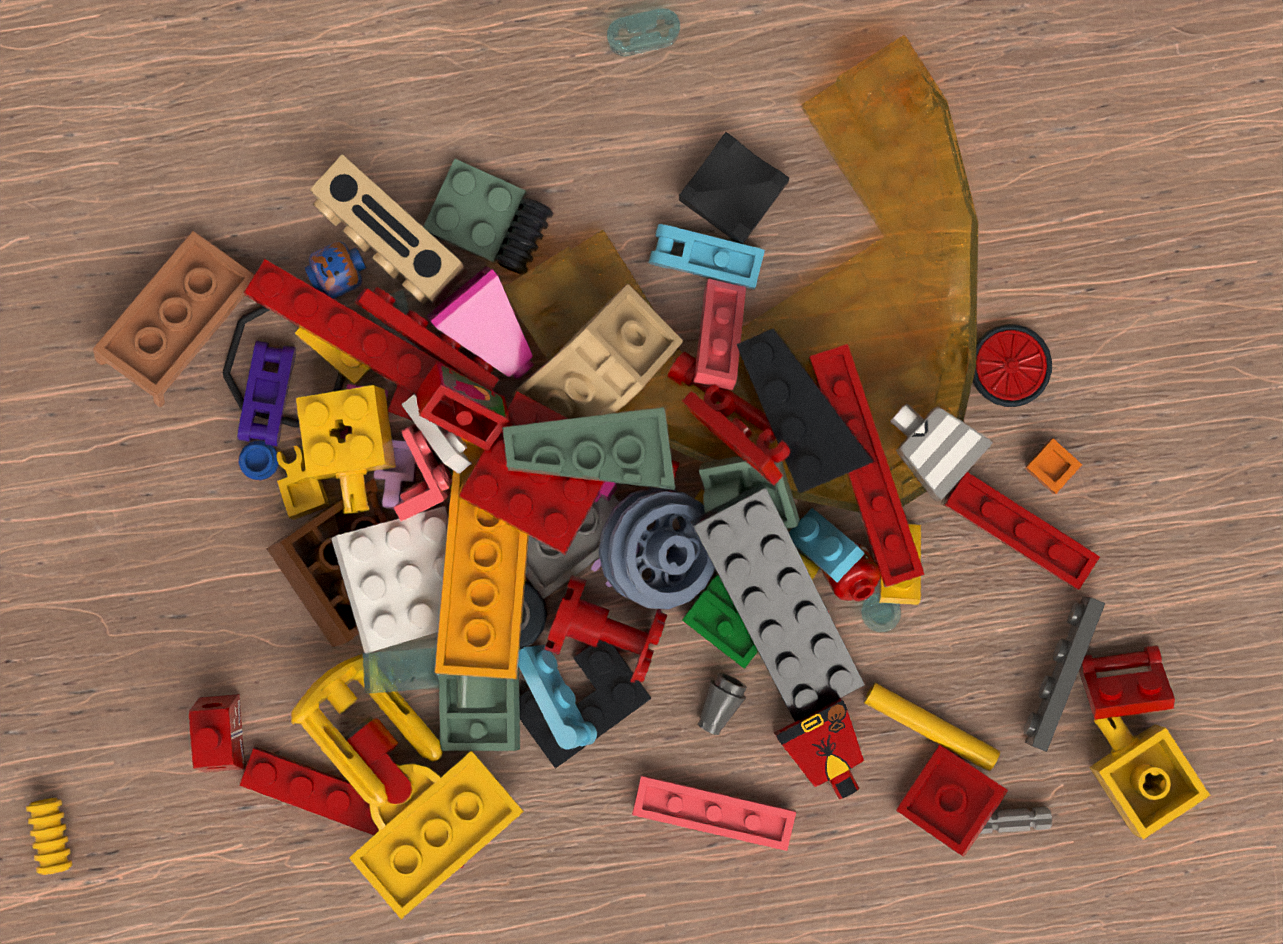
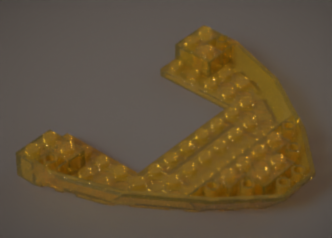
(897, 304)

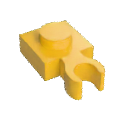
(300, 493)

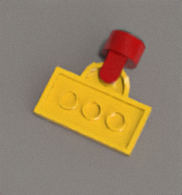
(428, 819)

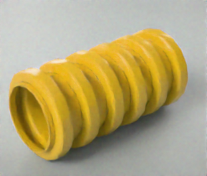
(49, 836)

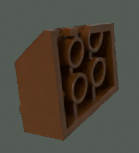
(312, 566)

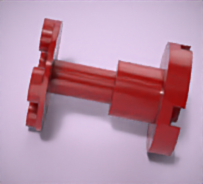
(591, 623)

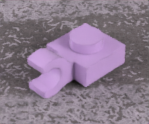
(394, 477)

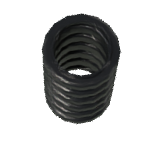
(524, 236)

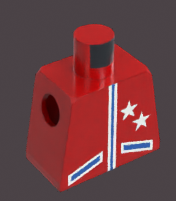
(217, 734)

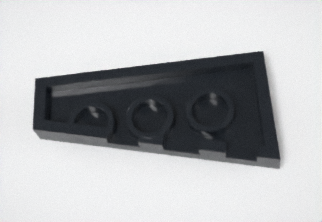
(801, 414)

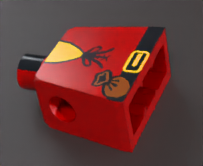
(825, 747)

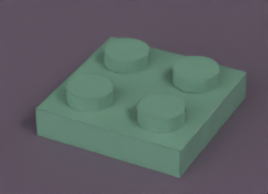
(474, 210)

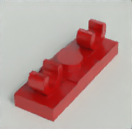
(737, 434)

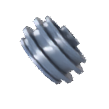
(675, 576)

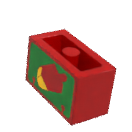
(462, 406)

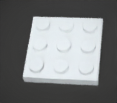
(395, 577)

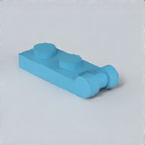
(708, 256)
(555, 698)

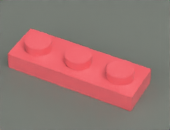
(719, 334)

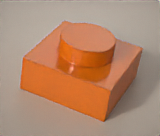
(1053, 466)

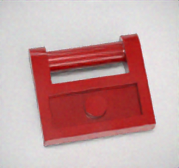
(1127, 692)

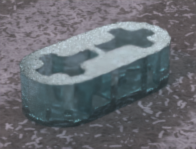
(640, 23)

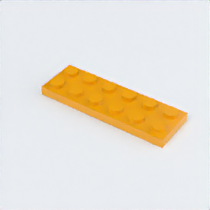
(480, 589)

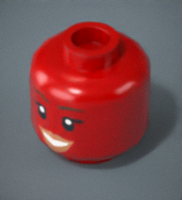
(858, 581)

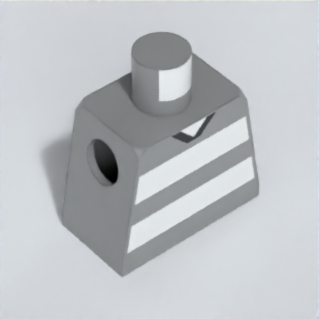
(938, 448)

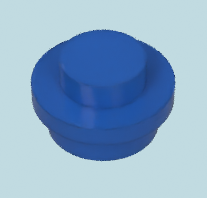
(258, 460)

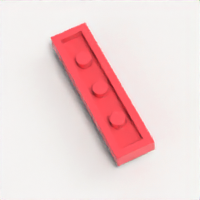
(714, 812)

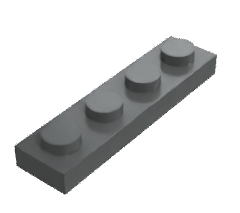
(1069, 657)

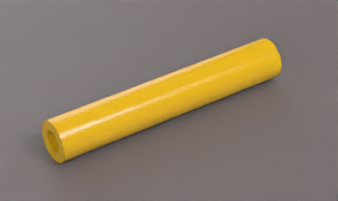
(932, 727)

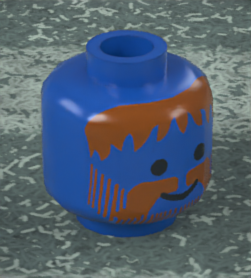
(335, 269)

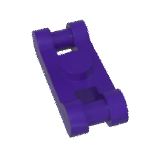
(266, 393)

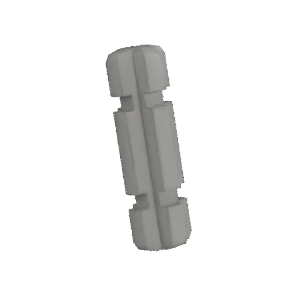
(1019, 820)

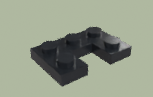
(604, 707)

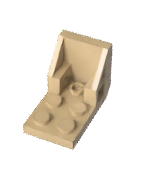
(605, 360)

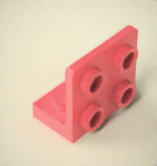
(437, 477)

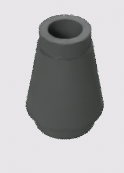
(721, 702)

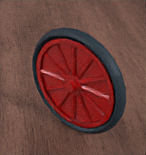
(1011, 365)

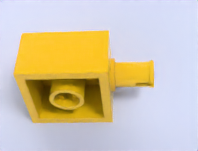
(364, 449)
(1124, 770)

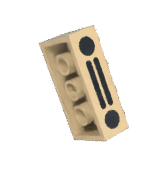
(381, 224)

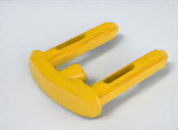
(334, 688)

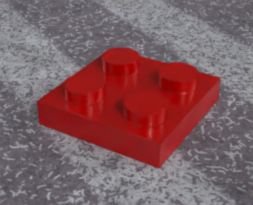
(951, 800)

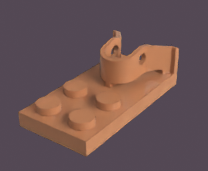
(174, 316)

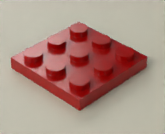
(534, 503)

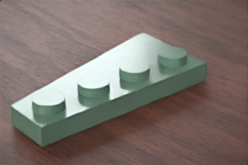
(601, 448)

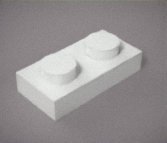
(446, 444)

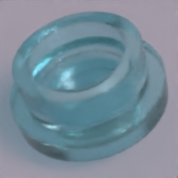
(880, 616)

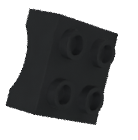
(733, 189)

